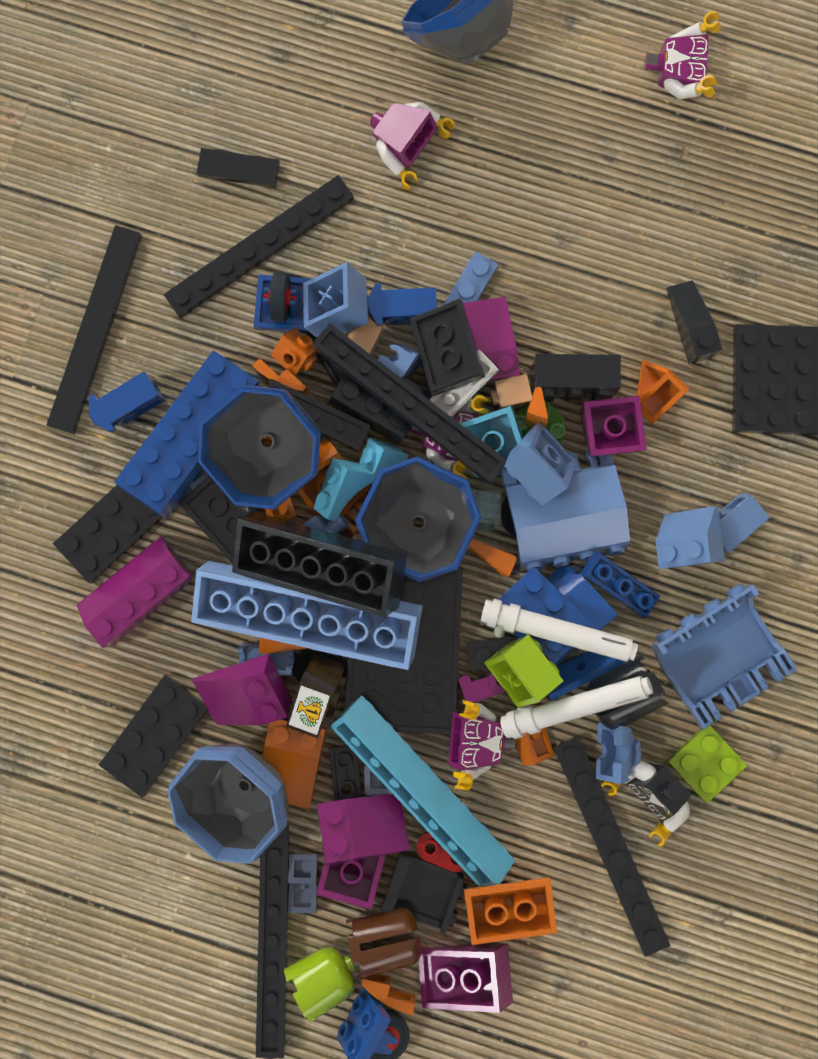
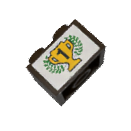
(317, 696)

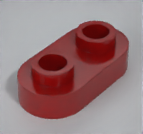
(438, 856)

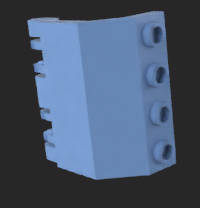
(574, 523)
(721, 652)

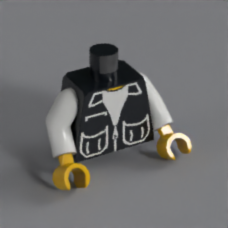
(661, 794)

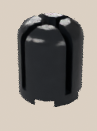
(633, 711)

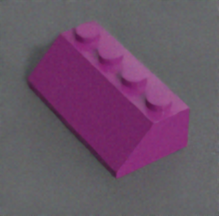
(134, 593)

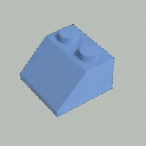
(541, 465)
(690, 538)

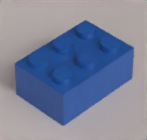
(539, 596)

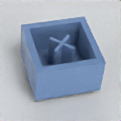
(336, 299)

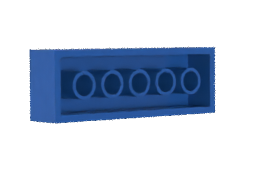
(169, 455)

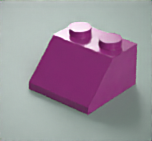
(613, 426)

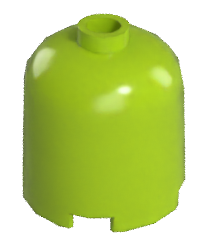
(321, 981)

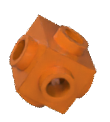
(295, 352)

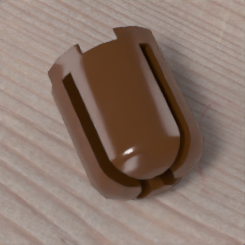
(387, 956)

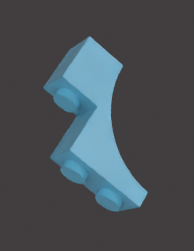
(347, 478)

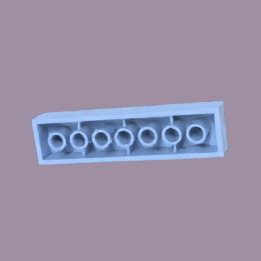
(298, 619)

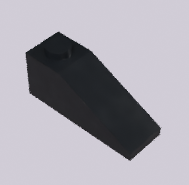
(693, 322)

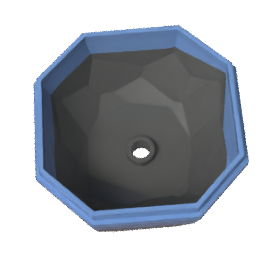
(229, 802)

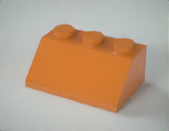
(510, 911)

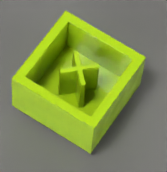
(524, 671)

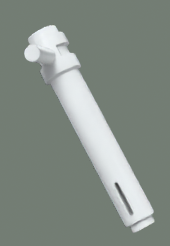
(513, 619)
(532, 719)

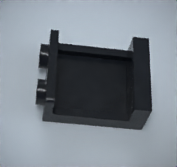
(425, 891)

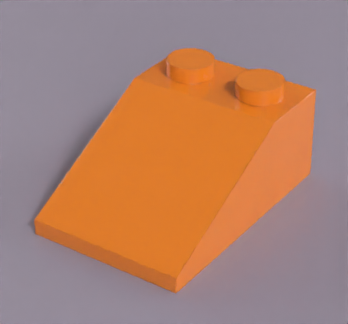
(296, 759)

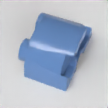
(618, 754)

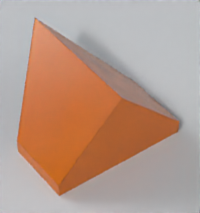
(658, 390)

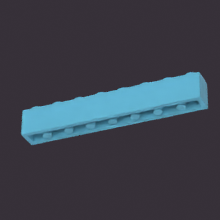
(422, 793)

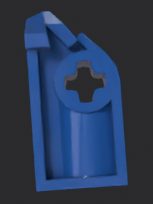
(399, 305)
(125, 402)
(582, 595)

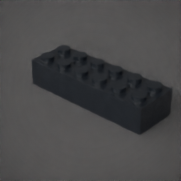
(319, 563)

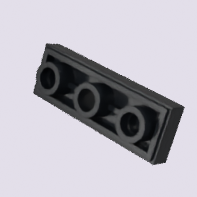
(345, 771)

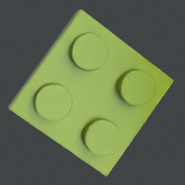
(706, 763)

